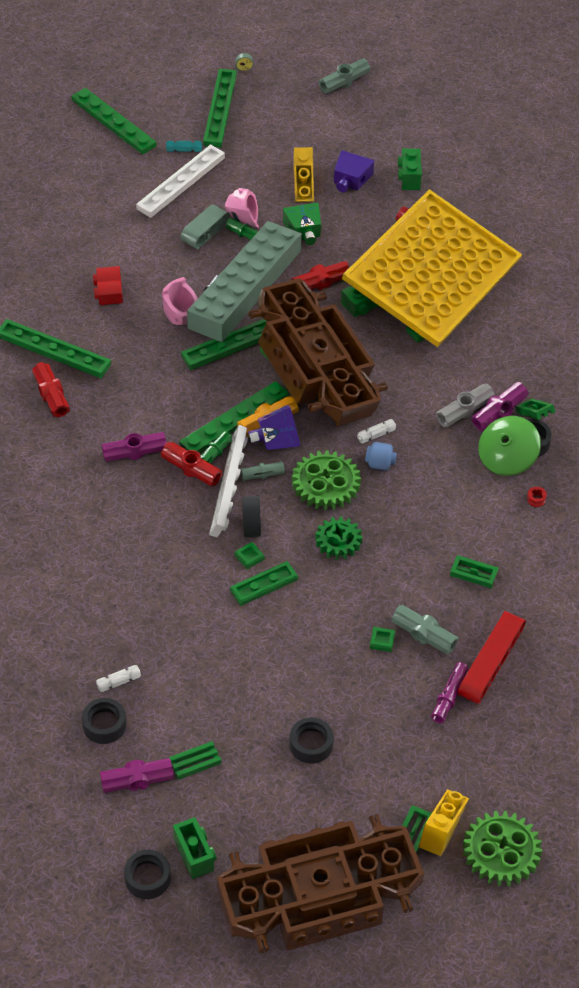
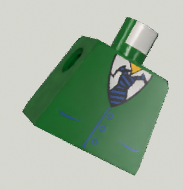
(304, 220)

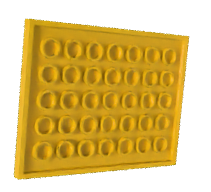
(432, 267)

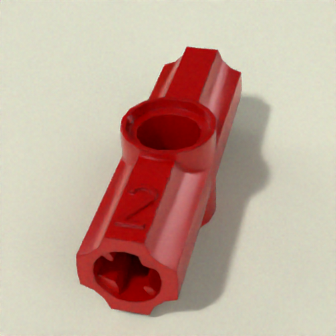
(323, 277)
(50, 389)
(191, 463)

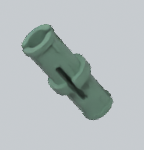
(262, 471)

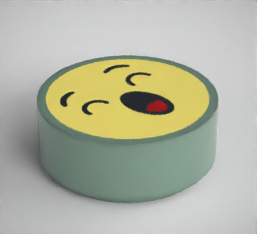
(244, 61)

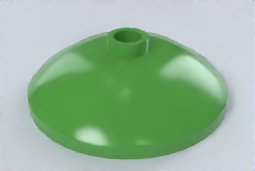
(517, 453)

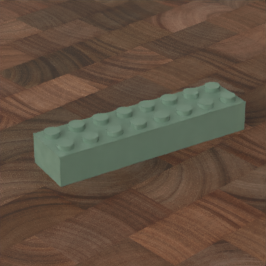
(241, 282)

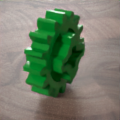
(336, 538)

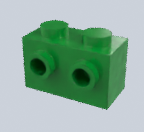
(411, 170)
(356, 302)
(193, 848)

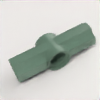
(344, 75)
(424, 629)

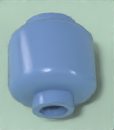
(380, 456)

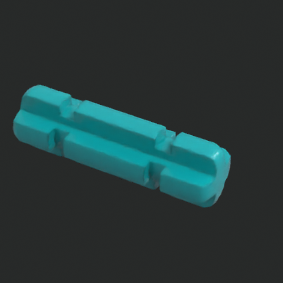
(184, 146)

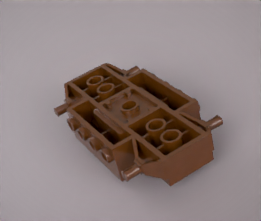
(333, 372)
(311, 911)

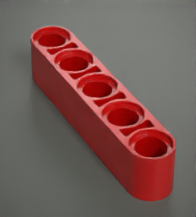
(491, 657)

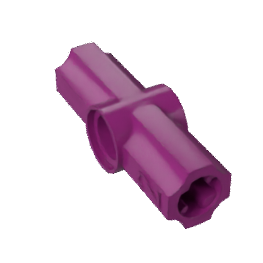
(499, 406)
(133, 446)
(136, 775)

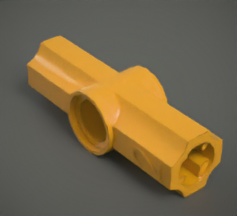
(251, 421)

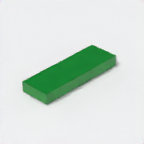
(263, 583)

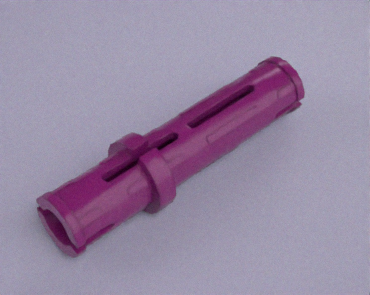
(447, 699)

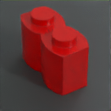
(108, 285)

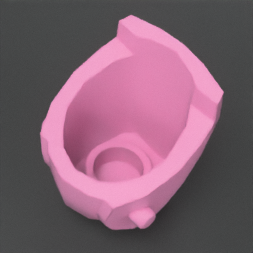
(243, 207)
(177, 300)

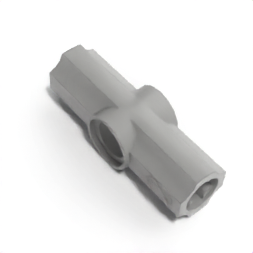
(464, 405)

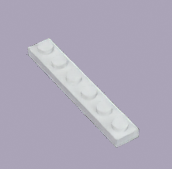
(180, 181)
(227, 486)

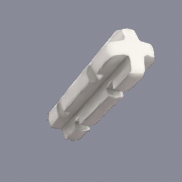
(376, 431)
(118, 678)

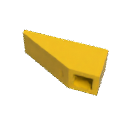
(303, 174)
(443, 822)

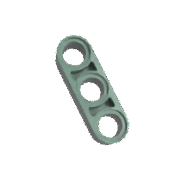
(204, 226)

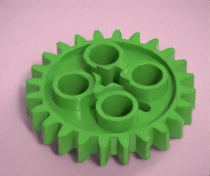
(326, 480)
(495, 866)

